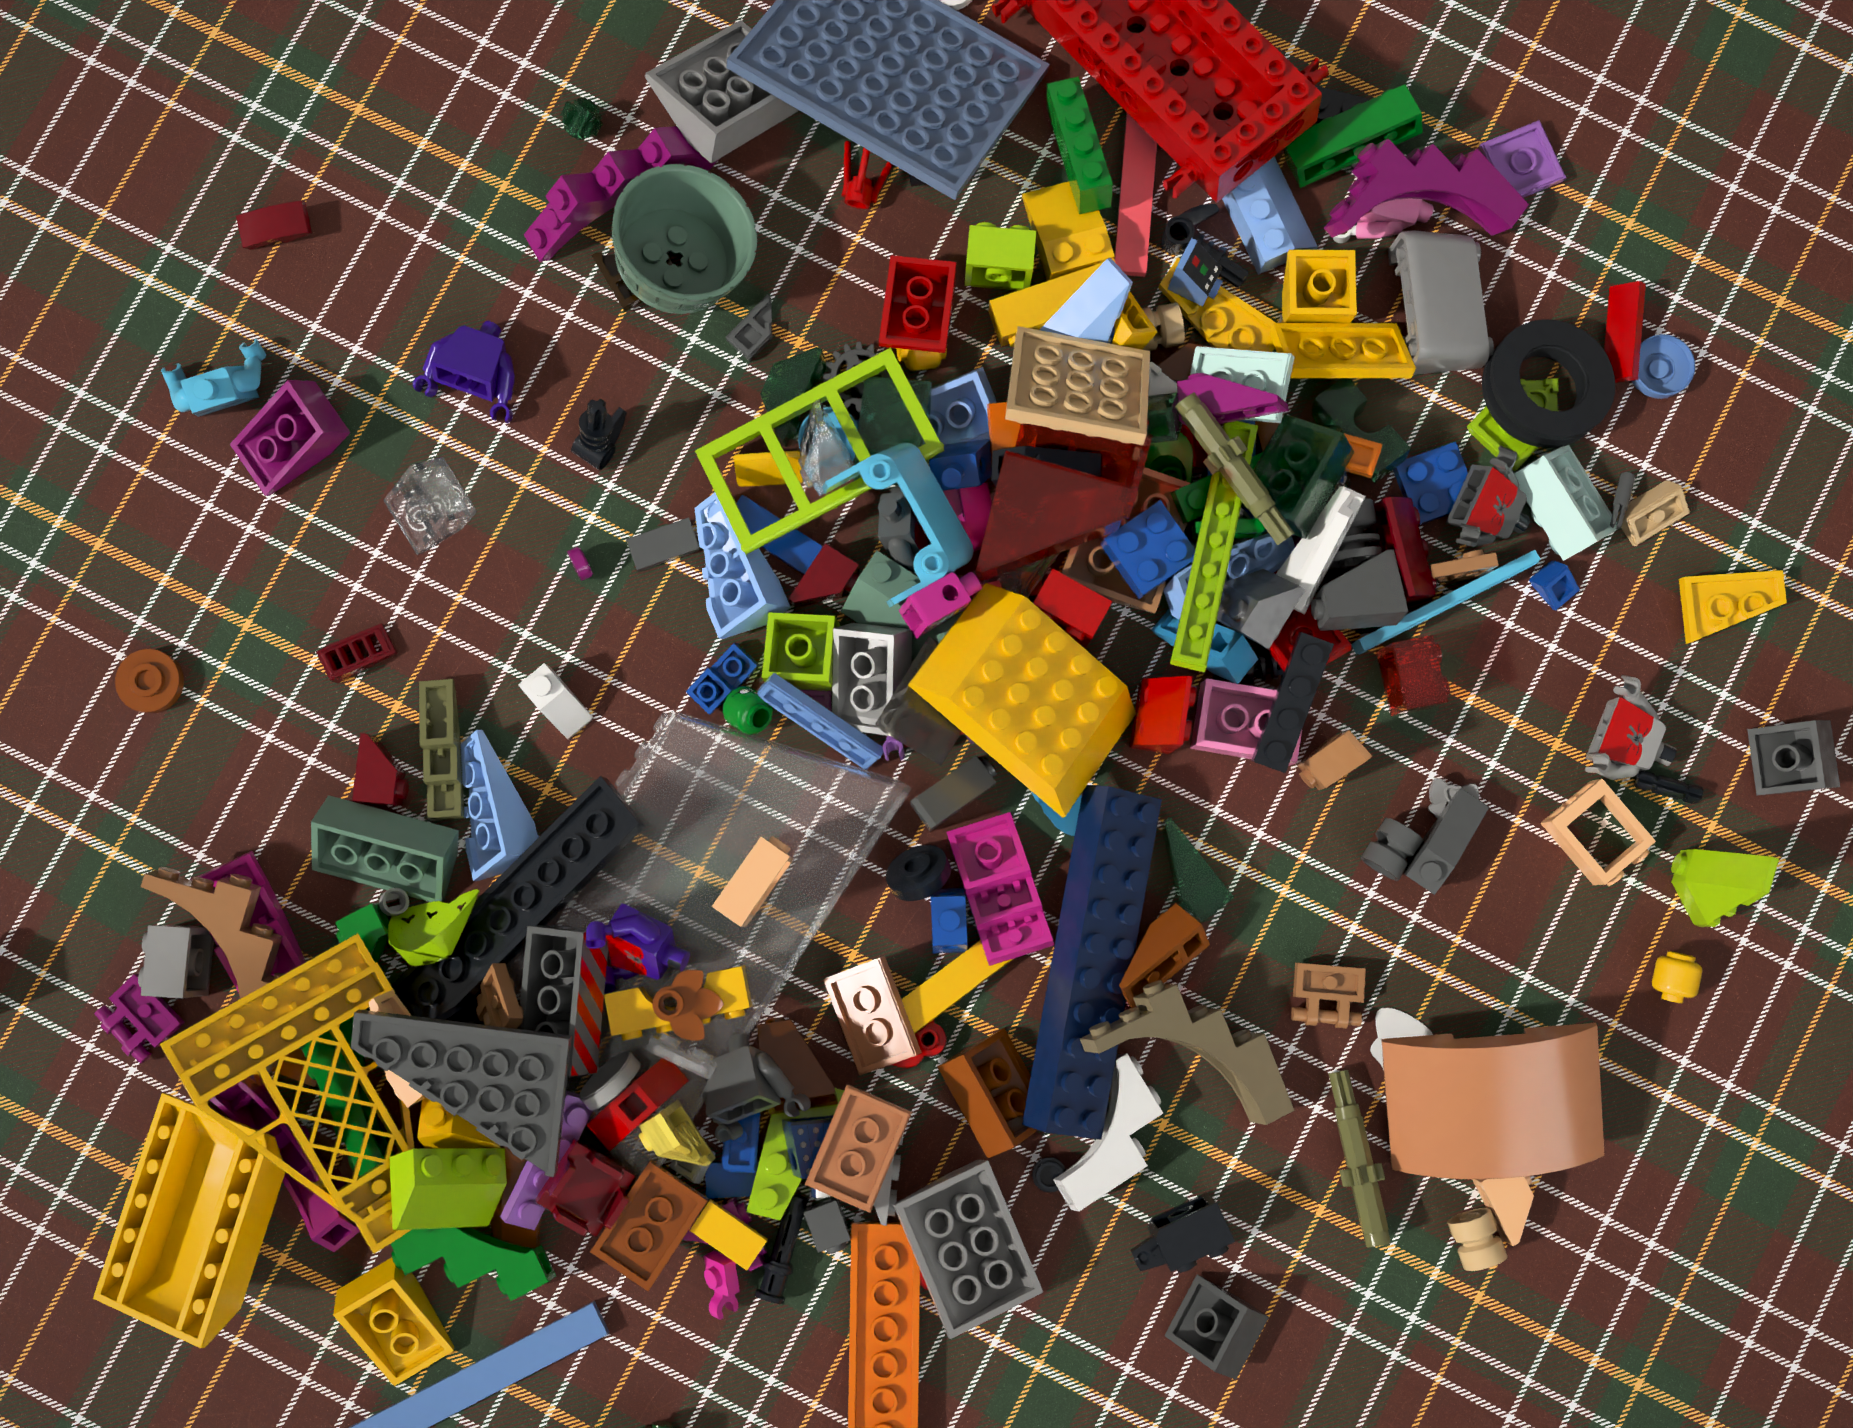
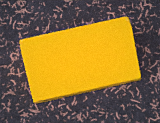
(761, 469)

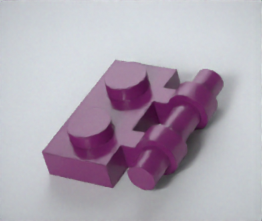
(149, 1014)

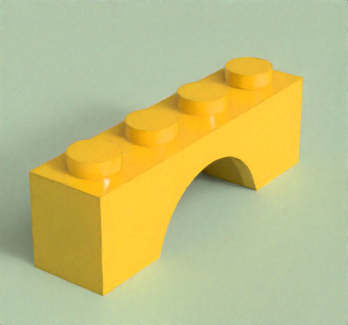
(632, 1009)

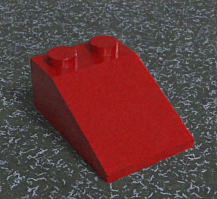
(918, 304)

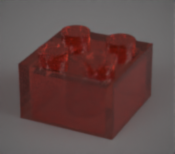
(1413, 675)

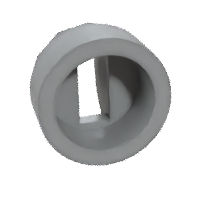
(391, 895)

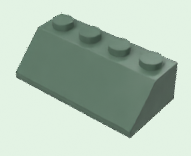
(876, 585)
(383, 849)

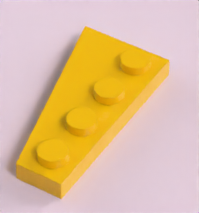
(1224, 320)

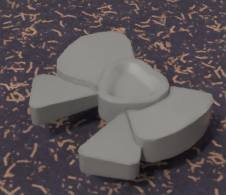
(1441, 793)

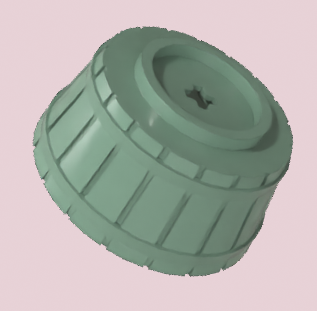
(689, 215)

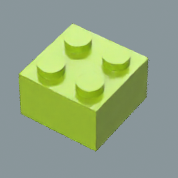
(1000, 256)
(800, 649)

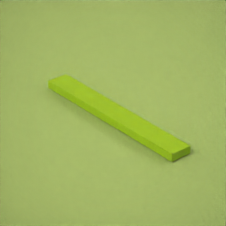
(1210, 563)

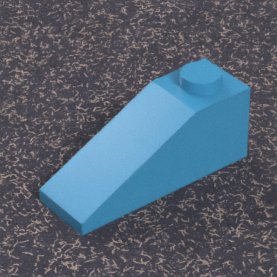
(1229, 651)

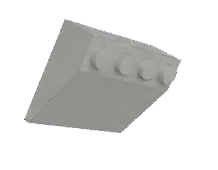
(710, 102)
(967, 1247)

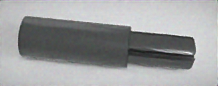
(1622, 498)

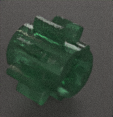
(581, 118)

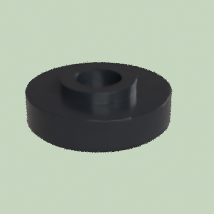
(918, 873)

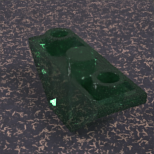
(789, 380)

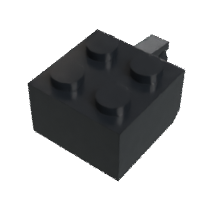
(1184, 1236)

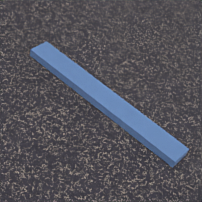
(493, 1372)

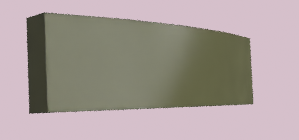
(441, 749)

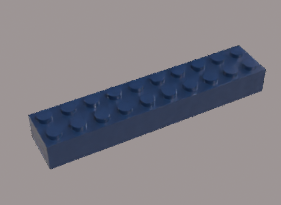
(1090, 958)

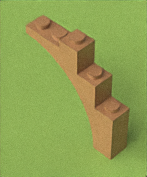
(227, 916)

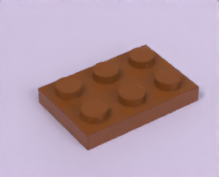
(650, 1225)

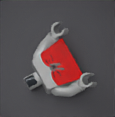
(1628, 735)

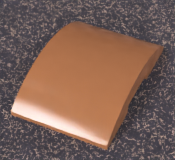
(1494, 1103)

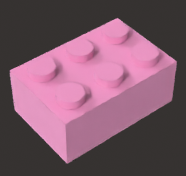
(1232, 718)

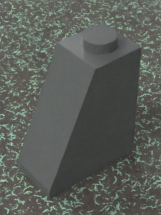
(1362, 597)
(954, 792)

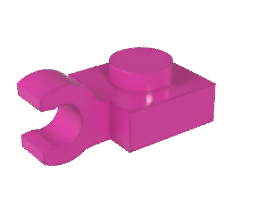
(721, 1277)

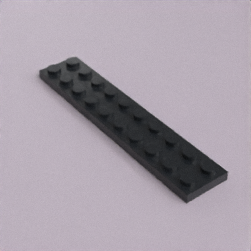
(524, 896)

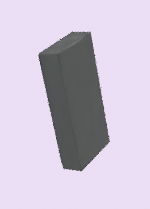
(663, 544)

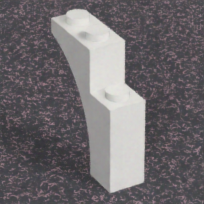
(1116, 1154)

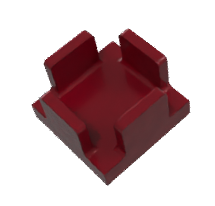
(586, 1190)

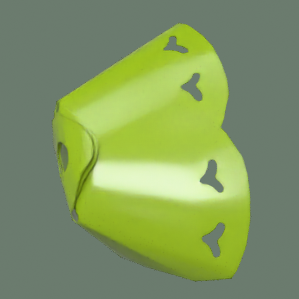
(431, 939)

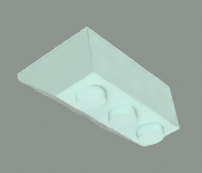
(1565, 502)

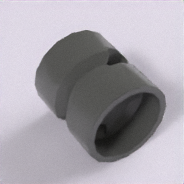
(1391, 849)

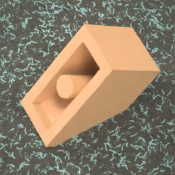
(1509, 1203)

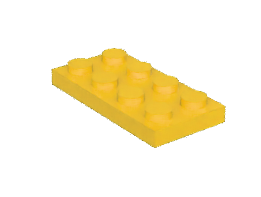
(1344, 350)

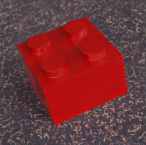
(1072, 606)

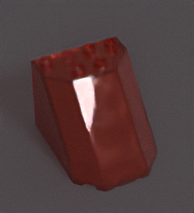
(1052, 507)

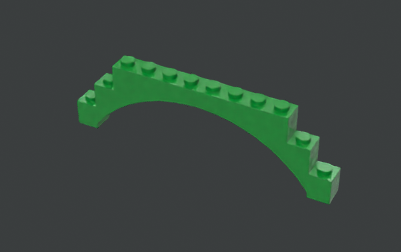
(465, 1249)

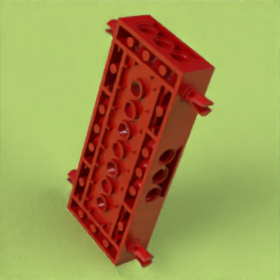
(1226, 66)

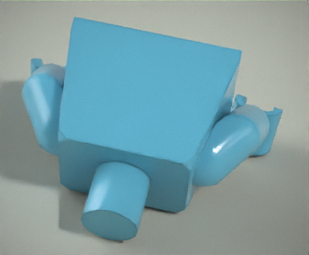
(218, 387)

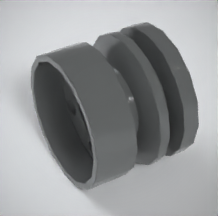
(1356, 544)

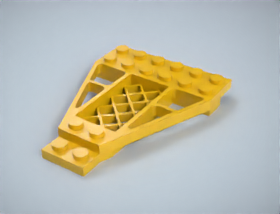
(273, 1024)

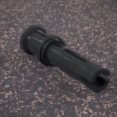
(778, 1265)

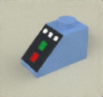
(1196, 274)

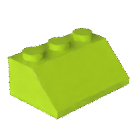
(446, 1187)

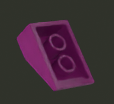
(289, 435)

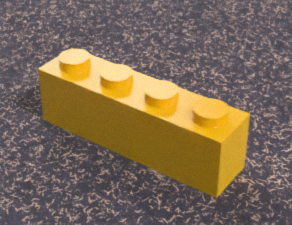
(1034, 304)

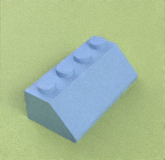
(1268, 218)

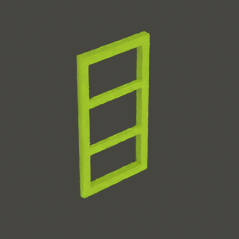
(764, 426)

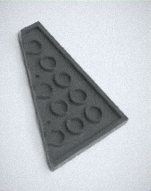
(491, 1076)

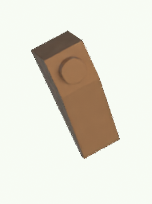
(1333, 760)

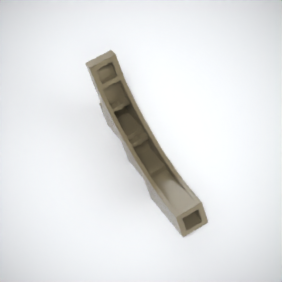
(1240, 1057)

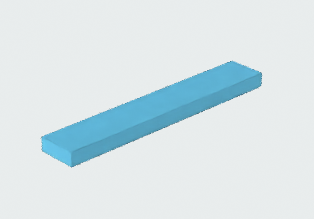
(1447, 602)

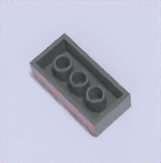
(565, 990)

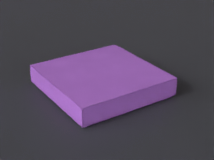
(1525, 159)

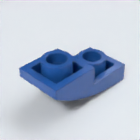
(722, 678)

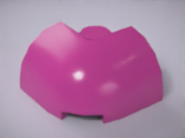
(973, 510)

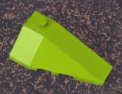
(1719, 881)

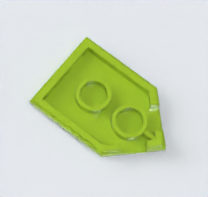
(1492, 436)

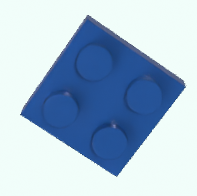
(1432, 480)

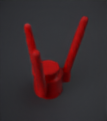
(859, 191)

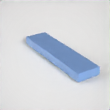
(820, 721)

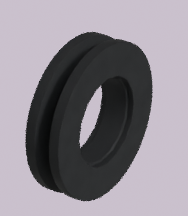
(1576, 353)

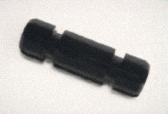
(1668, 787)

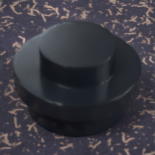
(1045, 1171)

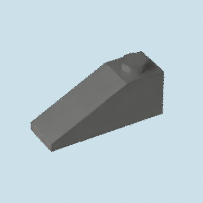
(1446, 841)

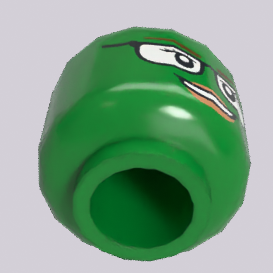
(747, 711)

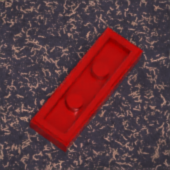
(1625, 329)

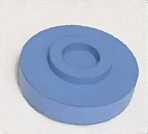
(1664, 366)

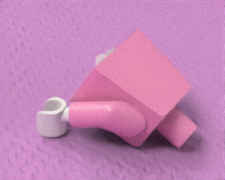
(1388, 219)

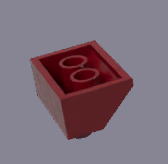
(1400, 531)

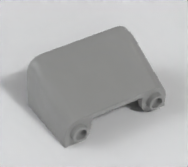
(1442, 300)

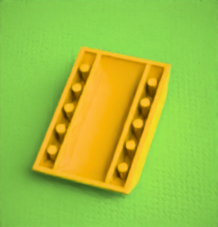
(1026, 695)
(190, 1224)

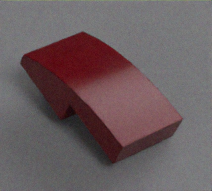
(274, 223)

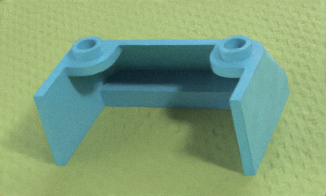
(908, 468)

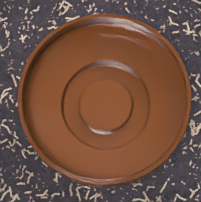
(149, 681)

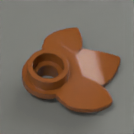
(692, 1005)

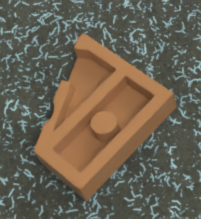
(1470, 566)

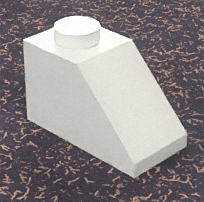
(556, 701)

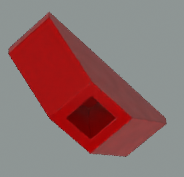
(637, 1102)

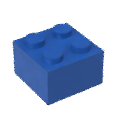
(1149, 549)

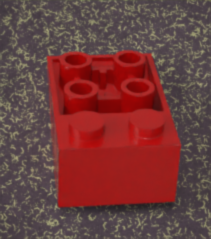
(1162, 714)

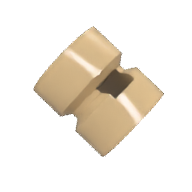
(1168, 324)
(1479, 1246)

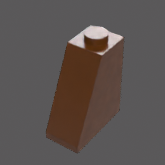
(796, 1060)

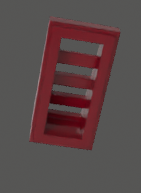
(339, 648)

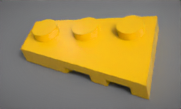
(1726, 599)

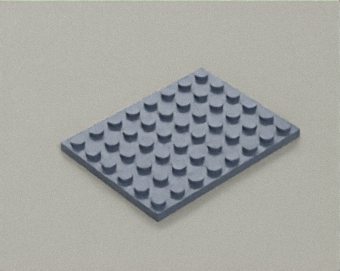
(894, 79)

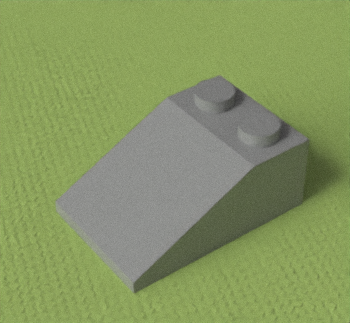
(867, 671)

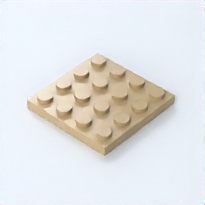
(1079, 386)

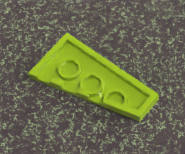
(774, 1178)

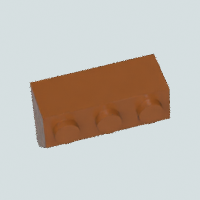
(991, 1091)

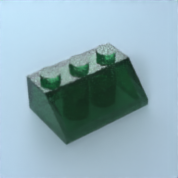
(1302, 470)

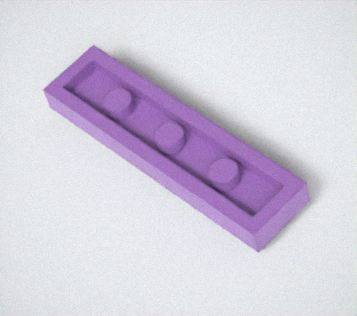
(521, 1206)

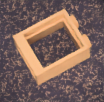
(1557, 824)
(754, 880)

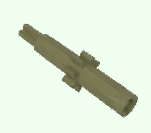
(1227, 457)
(1360, 1171)

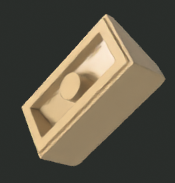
(1654, 511)

